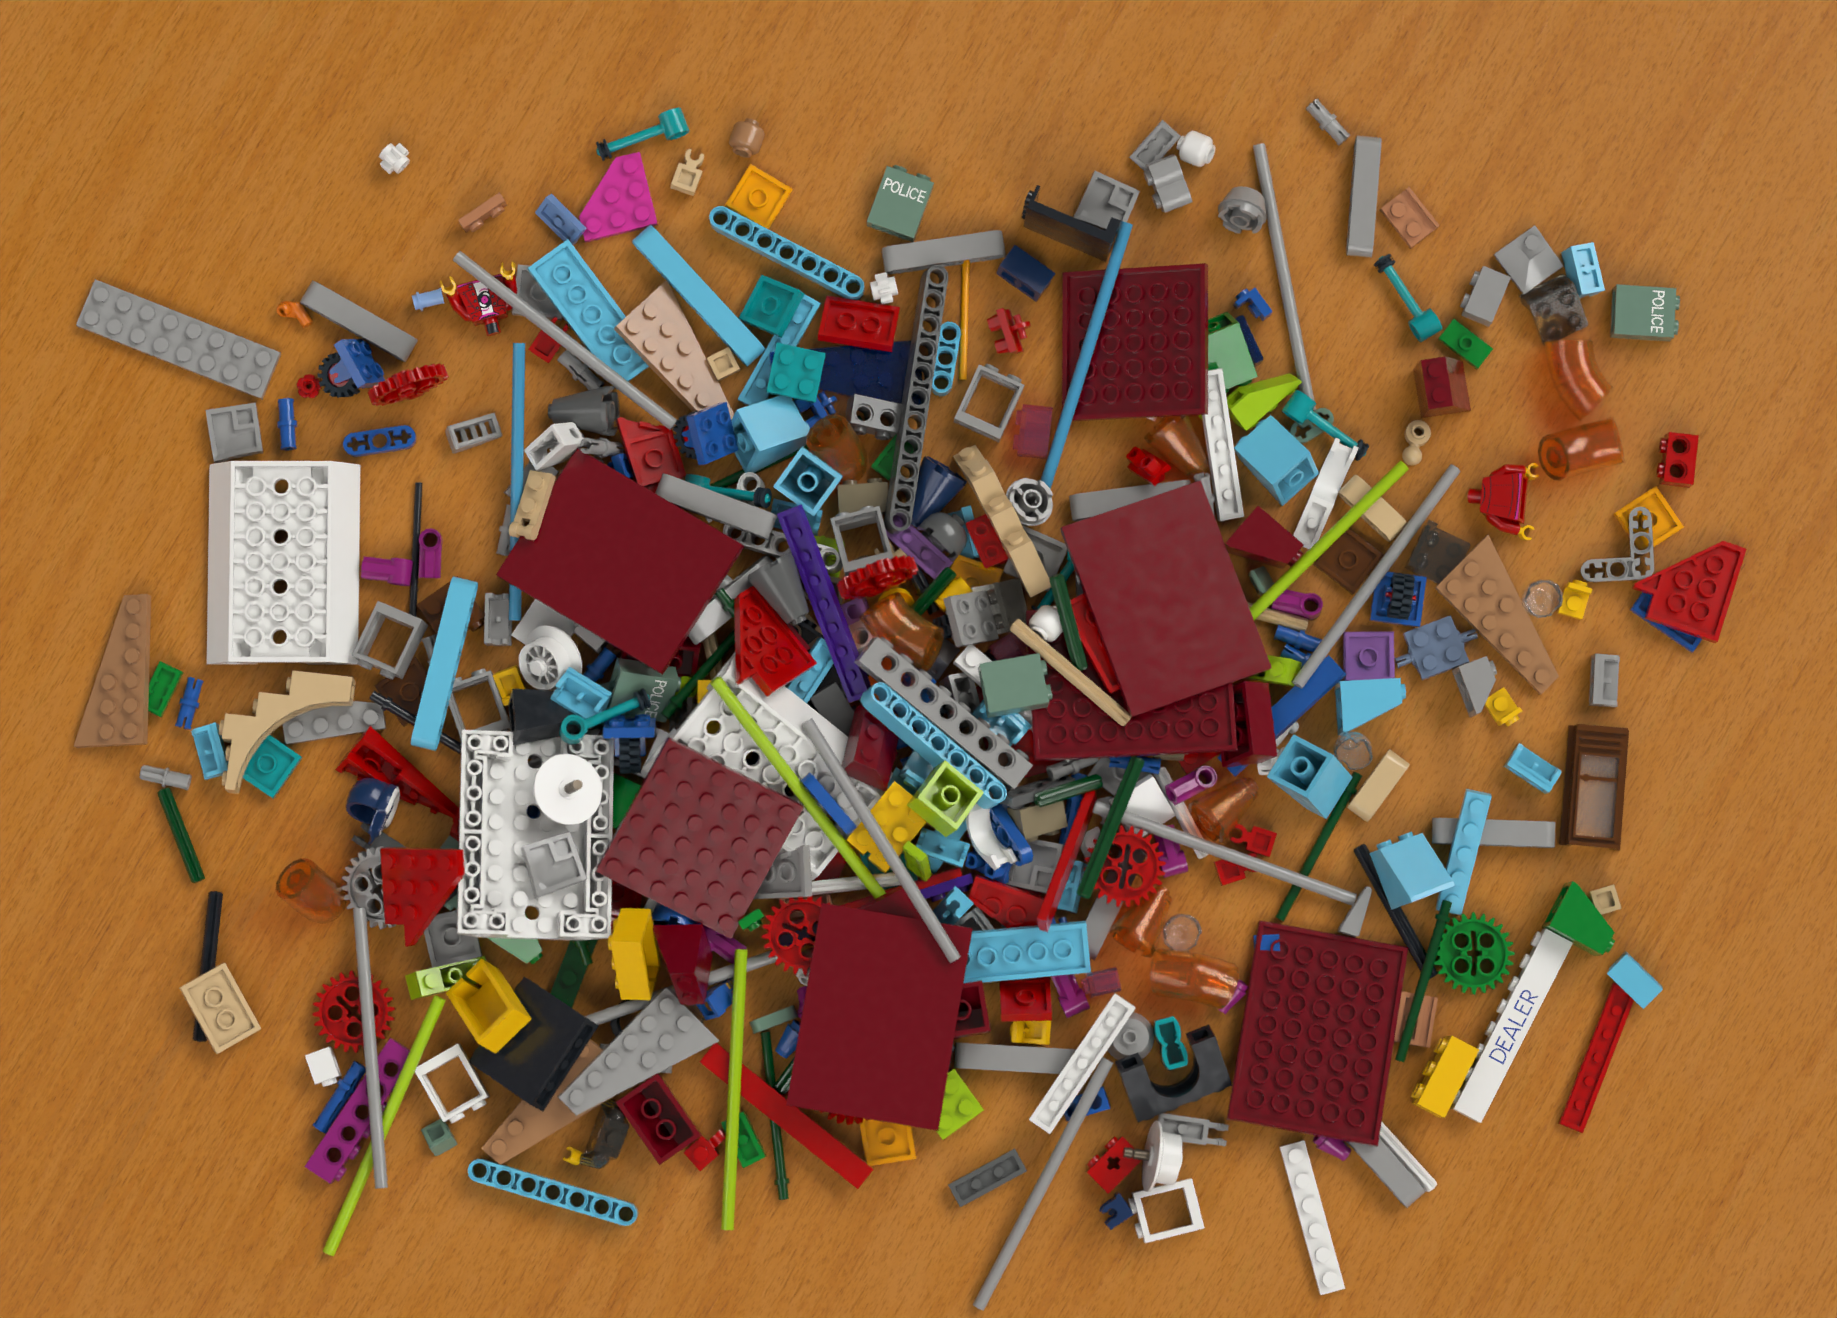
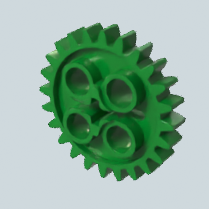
(1496, 953)

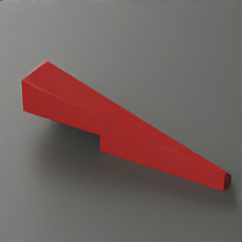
(378, 759)

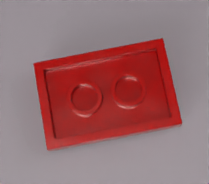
(858, 323)

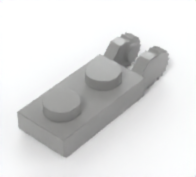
(1191, 1129)

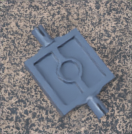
(1436, 648)

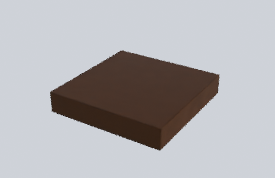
(1349, 560)
(408, 691)

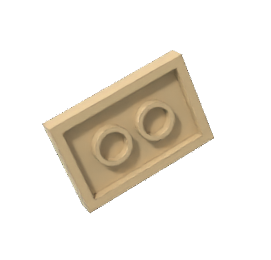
(220, 1008)

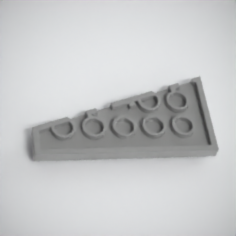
(649, 1044)

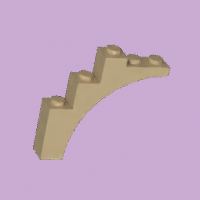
(1003, 519)
(272, 710)

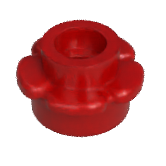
(304, 391)

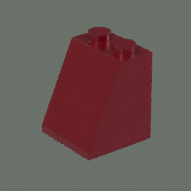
(1441, 387)
(1264, 541)
(686, 960)

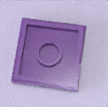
(1368, 655)

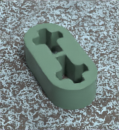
(1314, 431)
(773, 1019)

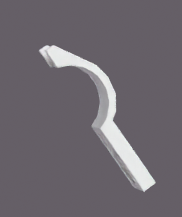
(1324, 493)
(984, 838)

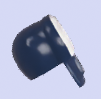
(373, 804)

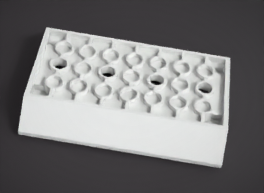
(316, 562)
(781, 721)
(495, 827)

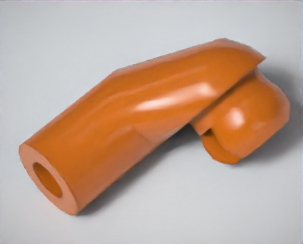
(294, 310)

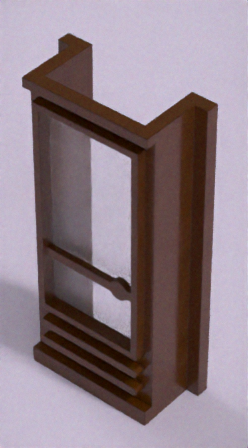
(1594, 786)

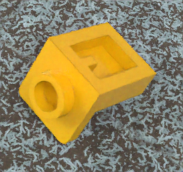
(1575, 599)
(1502, 708)

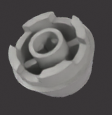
(1243, 210)
(1031, 501)
(1134, 1037)

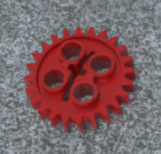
(408, 384)
(877, 577)
(1147, 871)
(792, 955)
(339, 1029)

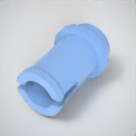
(427, 299)

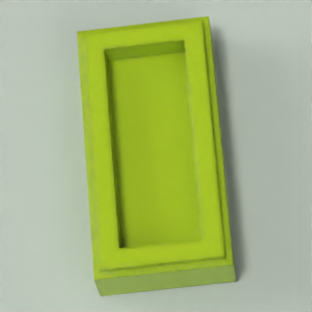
(917, 861)

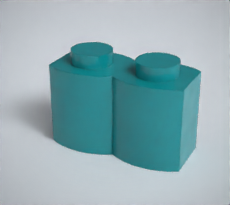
(1172, 1050)

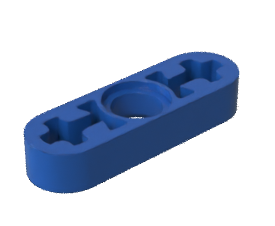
(397, 432)
(828, 803)
(1009, 835)

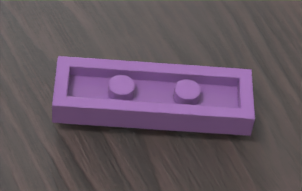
(926, 555)

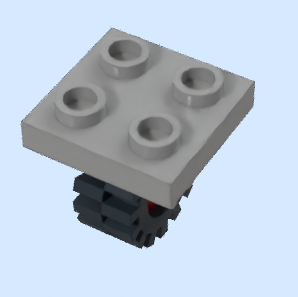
(968, 619)

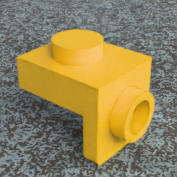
(508, 680)
(1031, 1032)

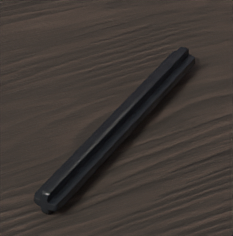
(1397, 914)
(209, 946)

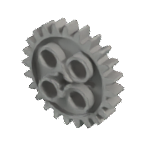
(365, 897)

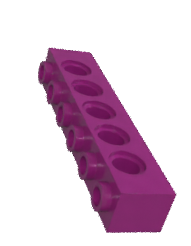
(320, 1161)

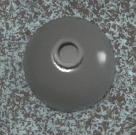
(945, 533)

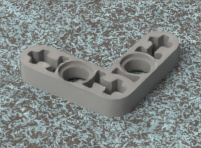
(1629, 563)

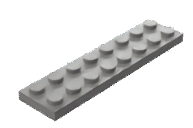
(178, 339)

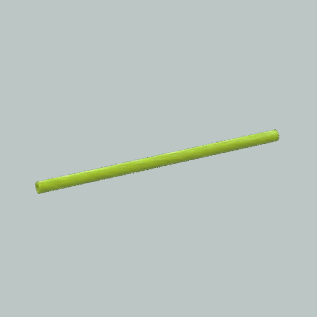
(1328, 539)
(797, 787)
(734, 1089)
(388, 1116)

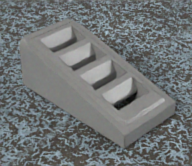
(475, 441)
(1354, 919)

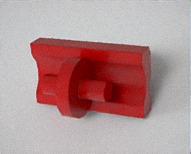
(1011, 328)
(1147, 465)

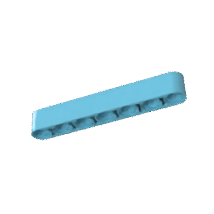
(778, 244)
(698, 295)
(444, 663)
(928, 733)
(540, 1190)

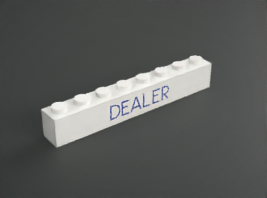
(1512, 1024)

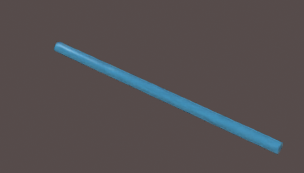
(1086, 353)
(517, 458)

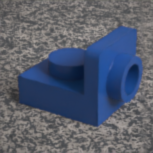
(1257, 306)

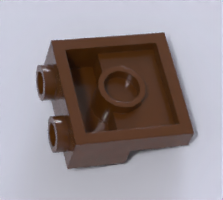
(433, 607)

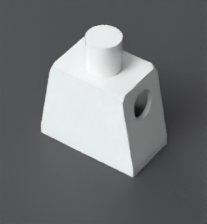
(563, 441)

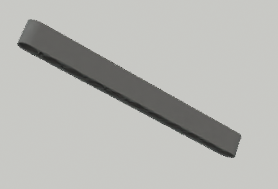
(923, 390)

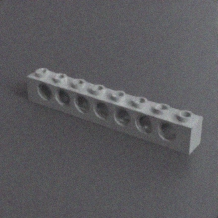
(870, 662)

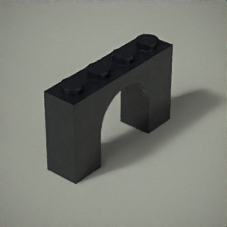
(1206, 1077)

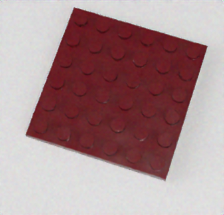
(1149, 344)
(699, 837)

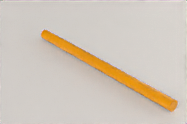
(964, 320)

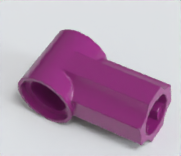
(430, 557)
(395, 571)
(1294, 602)
(1190, 785)
(1172, 855)
(723, 945)
(1070, 995)

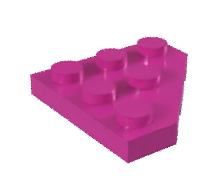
(620, 201)

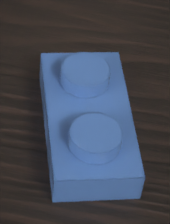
(560, 219)

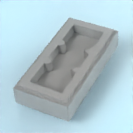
(1155, 145)

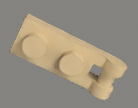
(532, 505)

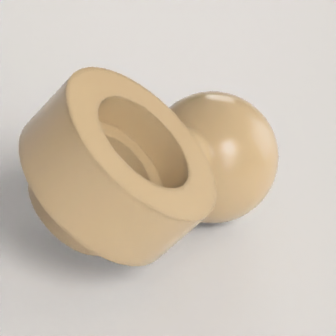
(1412, 454)

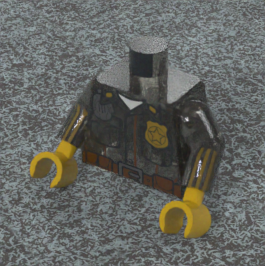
(605, 1138)

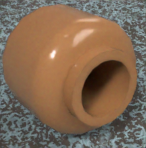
(746, 138)

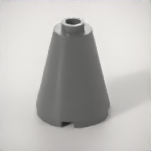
(589, 410)
(782, 588)

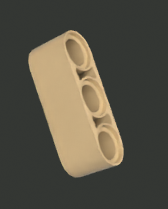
(1380, 515)
(1378, 785)

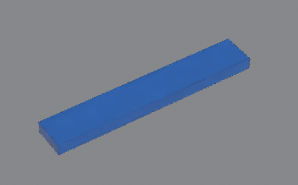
(1299, 700)

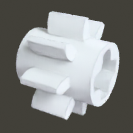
(394, 158)
(884, 288)

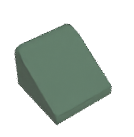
(1261, 580)
(439, 1137)

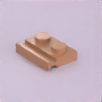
(1409, 217)
(1424, 1025)

